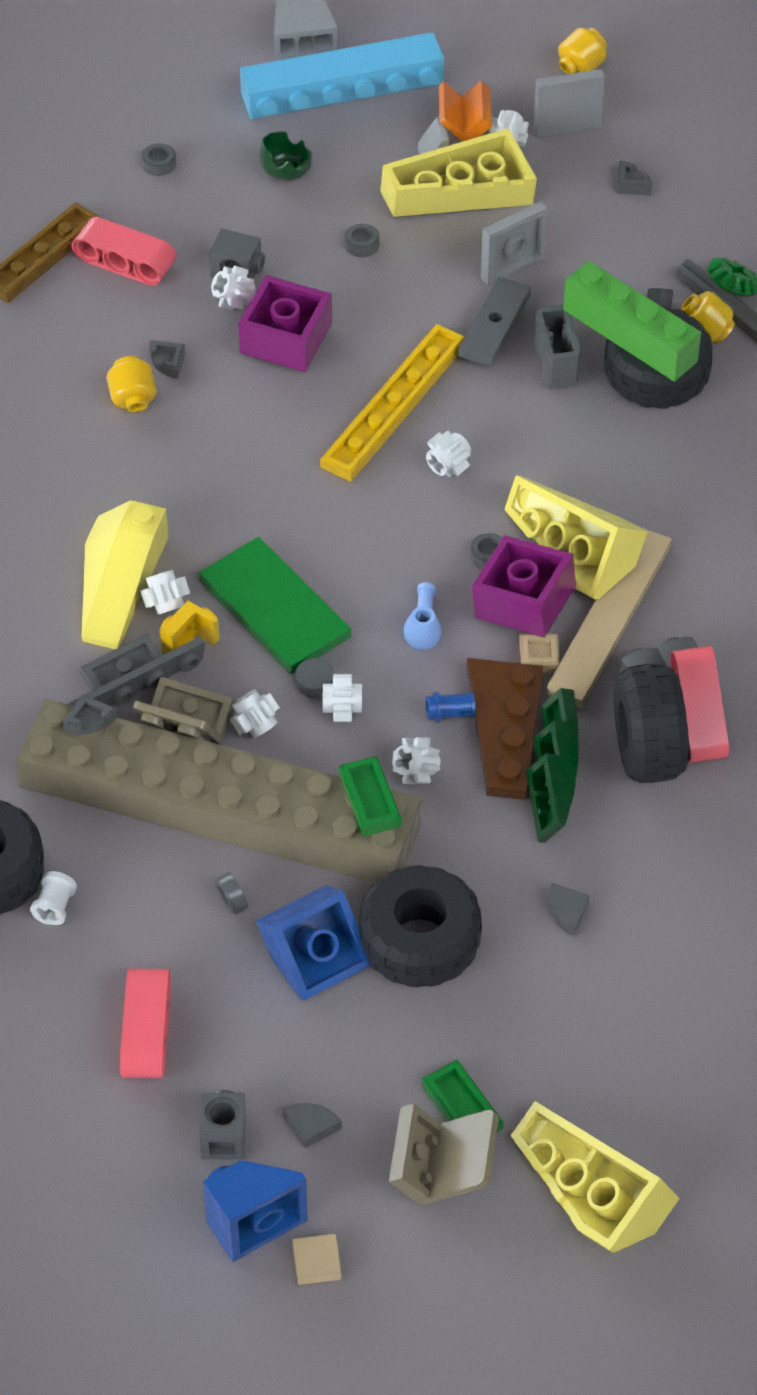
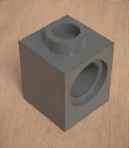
(238, 250)
(222, 1140)

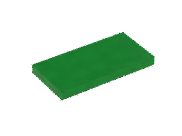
(274, 604)

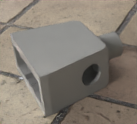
(303, 28)

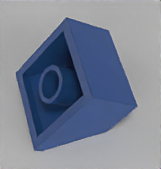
(314, 941)
(253, 1205)

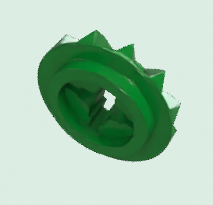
(733, 277)

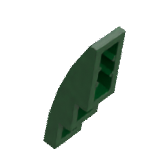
(555, 772)

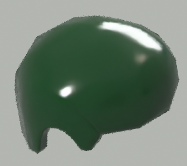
(283, 158)

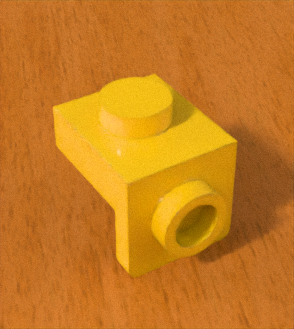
(186, 625)

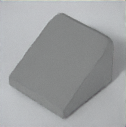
(433, 138)

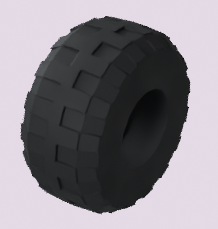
(647, 386)
(651, 723)
(19, 857)
(426, 956)

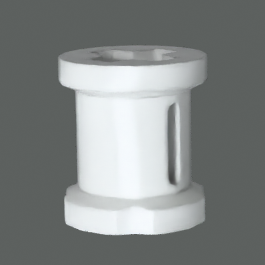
(53, 898)

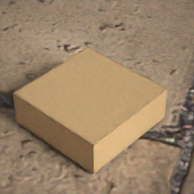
(540, 651)
(316, 1259)

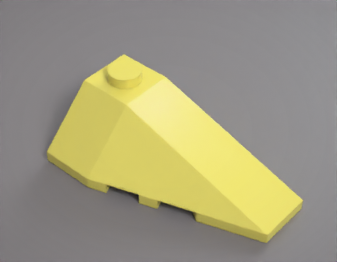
(601, 542)
(117, 561)
(596, 1185)

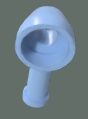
(423, 627)

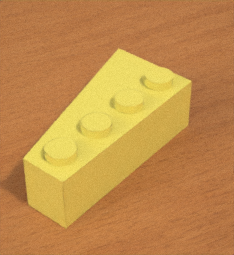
(460, 177)

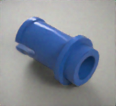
(449, 706)

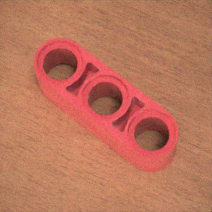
(124, 251)
(703, 703)
(145, 1023)

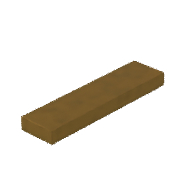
(42, 251)

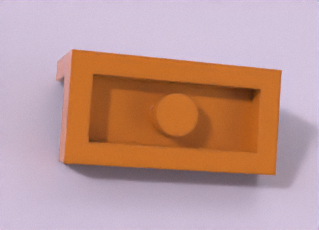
(467, 114)

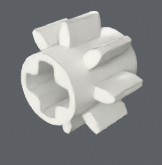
(514, 122)
(233, 287)
(448, 454)
(165, 591)
(342, 698)
(254, 713)
(416, 760)

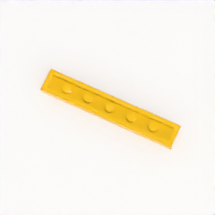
(392, 403)

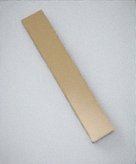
(607, 623)

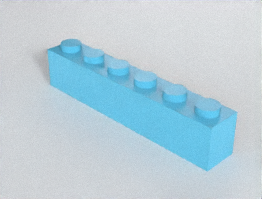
(341, 75)

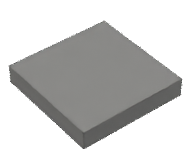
(568, 103)
(514, 243)

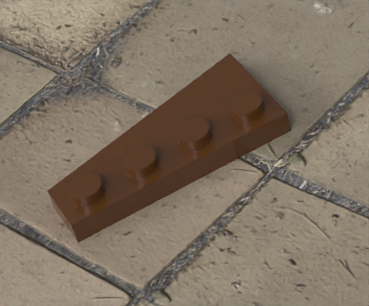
(505, 722)

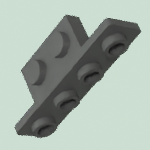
(135, 667)

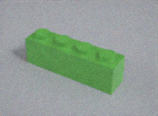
(631, 320)

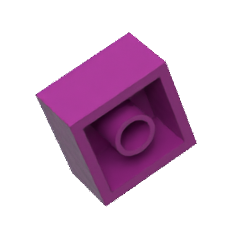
(285, 323)
(524, 586)

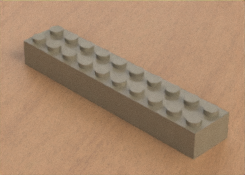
(212, 793)

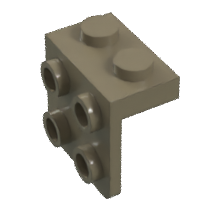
(187, 711)
(442, 1159)

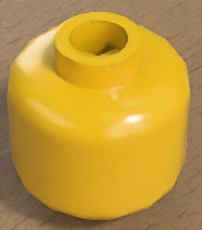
(582, 51)
(711, 313)
(131, 384)

